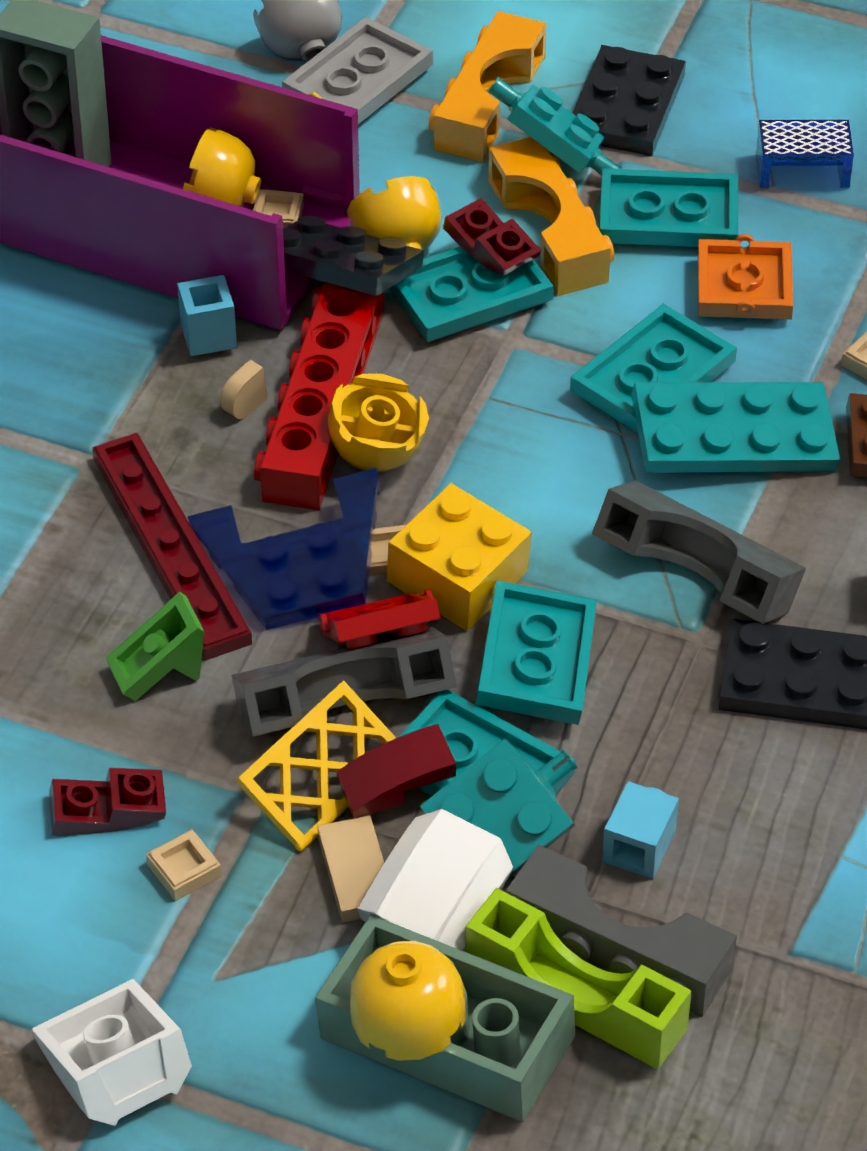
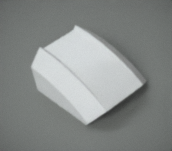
(438, 877)
(115, 1052)

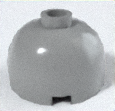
(298, 26)

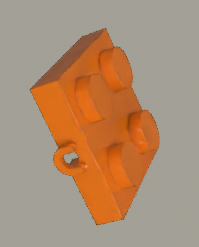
(745, 280)

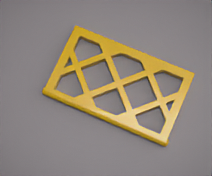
(279, 756)

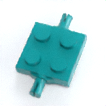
(553, 126)
(509, 800)

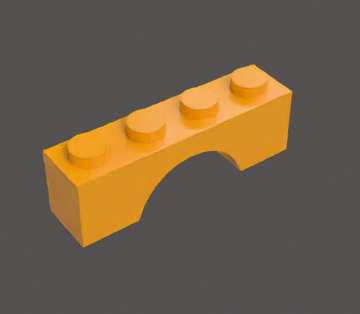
(468, 115)
(572, 248)

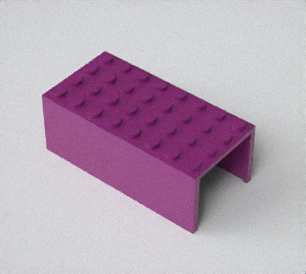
(139, 220)

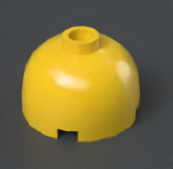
(223, 169)
(402, 211)
(376, 422)
(407, 1000)

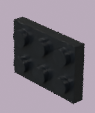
(630, 97)
(347, 256)
(795, 674)

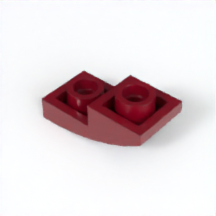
(488, 239)
(384, 773)
(119, 803)

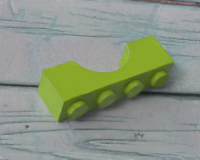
(630, 1010)

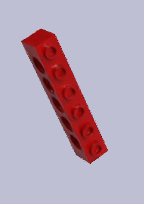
(332, 353)

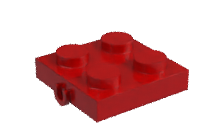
(360, 623)

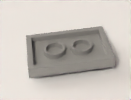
(362, 68)

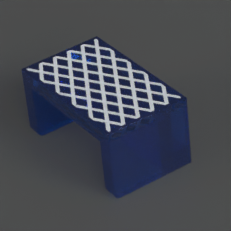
(804, 145)

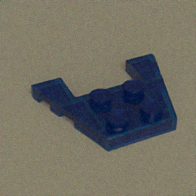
(301, 570)

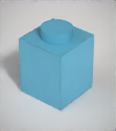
(207, 315)
(640, 829)

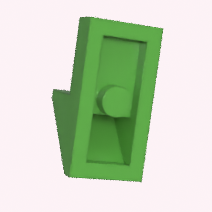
(162, 643)

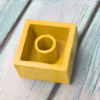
(458, 554)

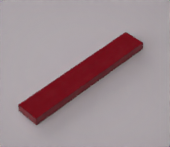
(171, 542)

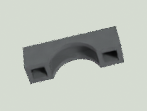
(742, 570)
(390, 668)
(681, 950)

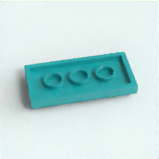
(734, 427)

